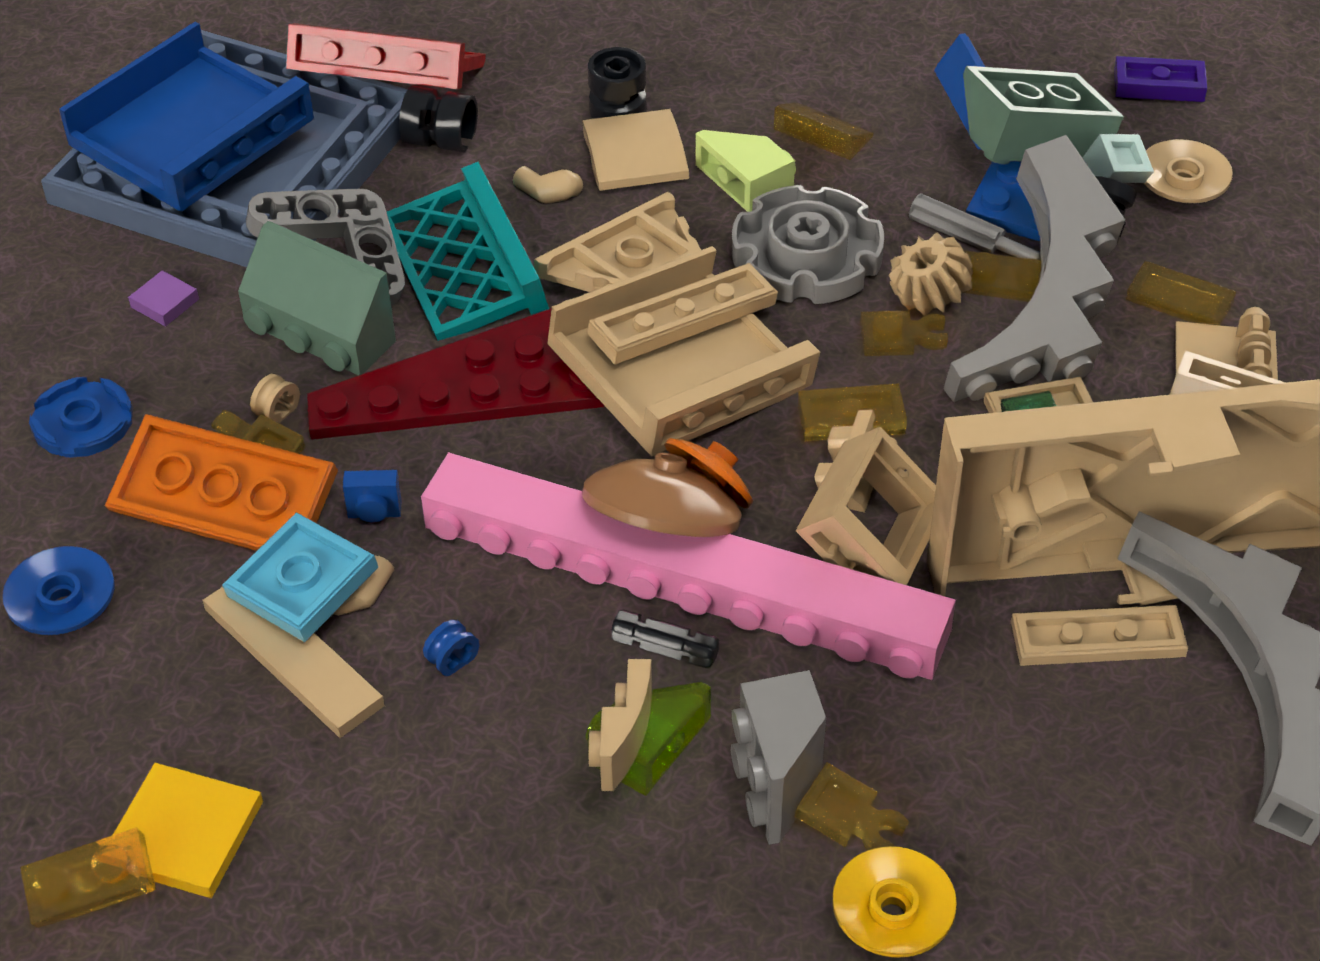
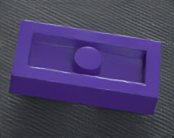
(1160, 79)

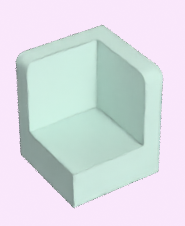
(1119, 158)

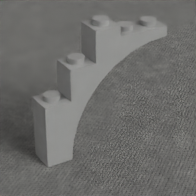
(1052, 331)
(1275, 653)

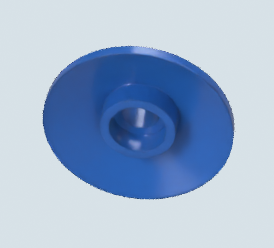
(57, 573)

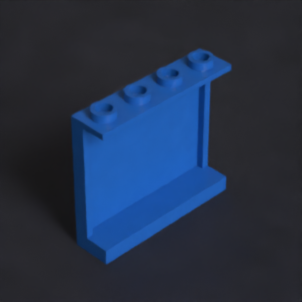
(183, 119)

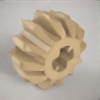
(931, 273)

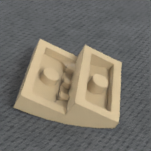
(635, 149)

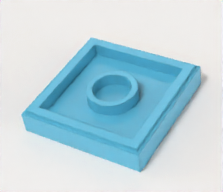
(300, 576)

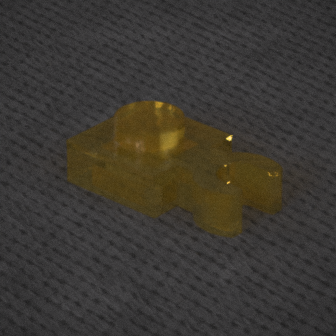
(896, 334)
(843, 808)

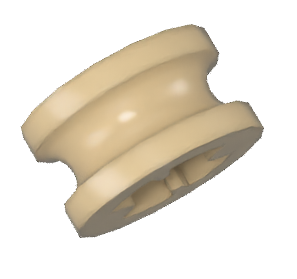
(274, 398)

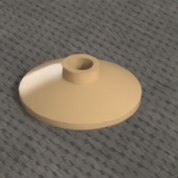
(1188, 171)

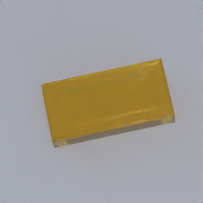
(1180, 295)

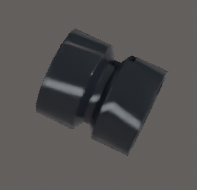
(616, 82)
(433, 118)

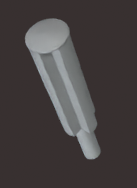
(966, 227)

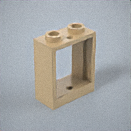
(843, 538)

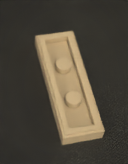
(1098, 635)

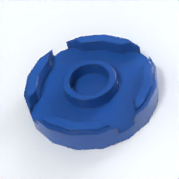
(84, 429)

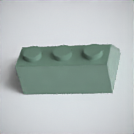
(1030, 107)
(317, 300)

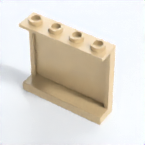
(686, 384)

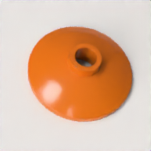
(716, 463)

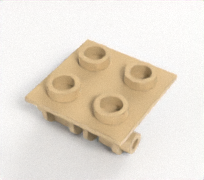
(1245, 346)

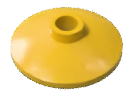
(900, 879)

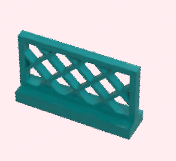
(502, 247)

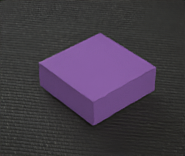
(163, 298)

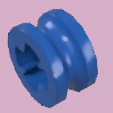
(450, 647)

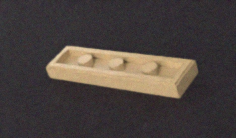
(681, 313)
(306, 668)

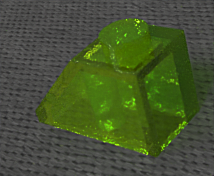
(673, 723)

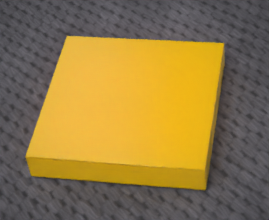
(190, 826)

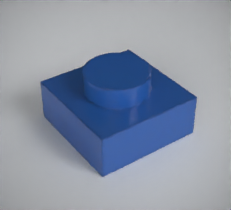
(372, 494)

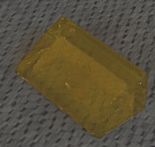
(820, 129)

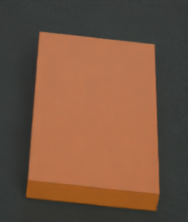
(217, 483)

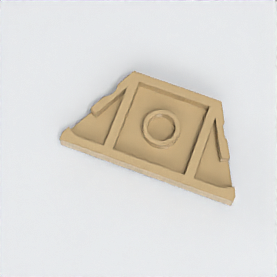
(620, 247)

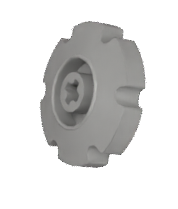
(809, 243)

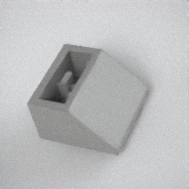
(778, 747)

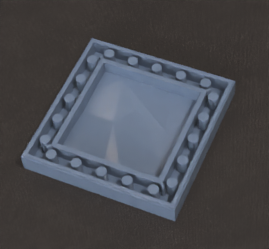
(337, 150)

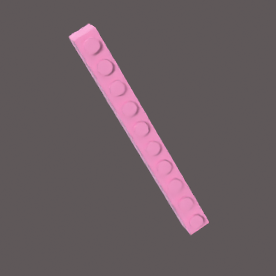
(717, 575)

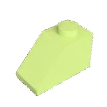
(743, 164)

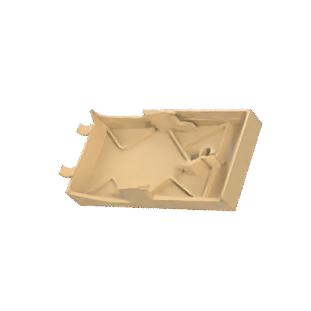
(1066, 482)

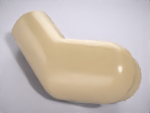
(549, 187)
(370, 590)

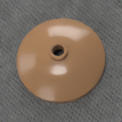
(663, 497)

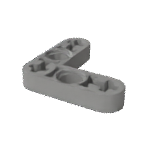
(351, 224)

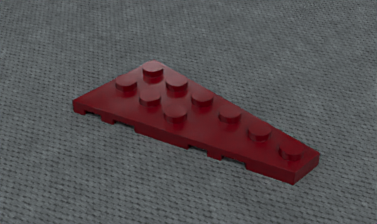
(470, 380)

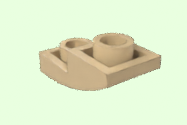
(623, 725)

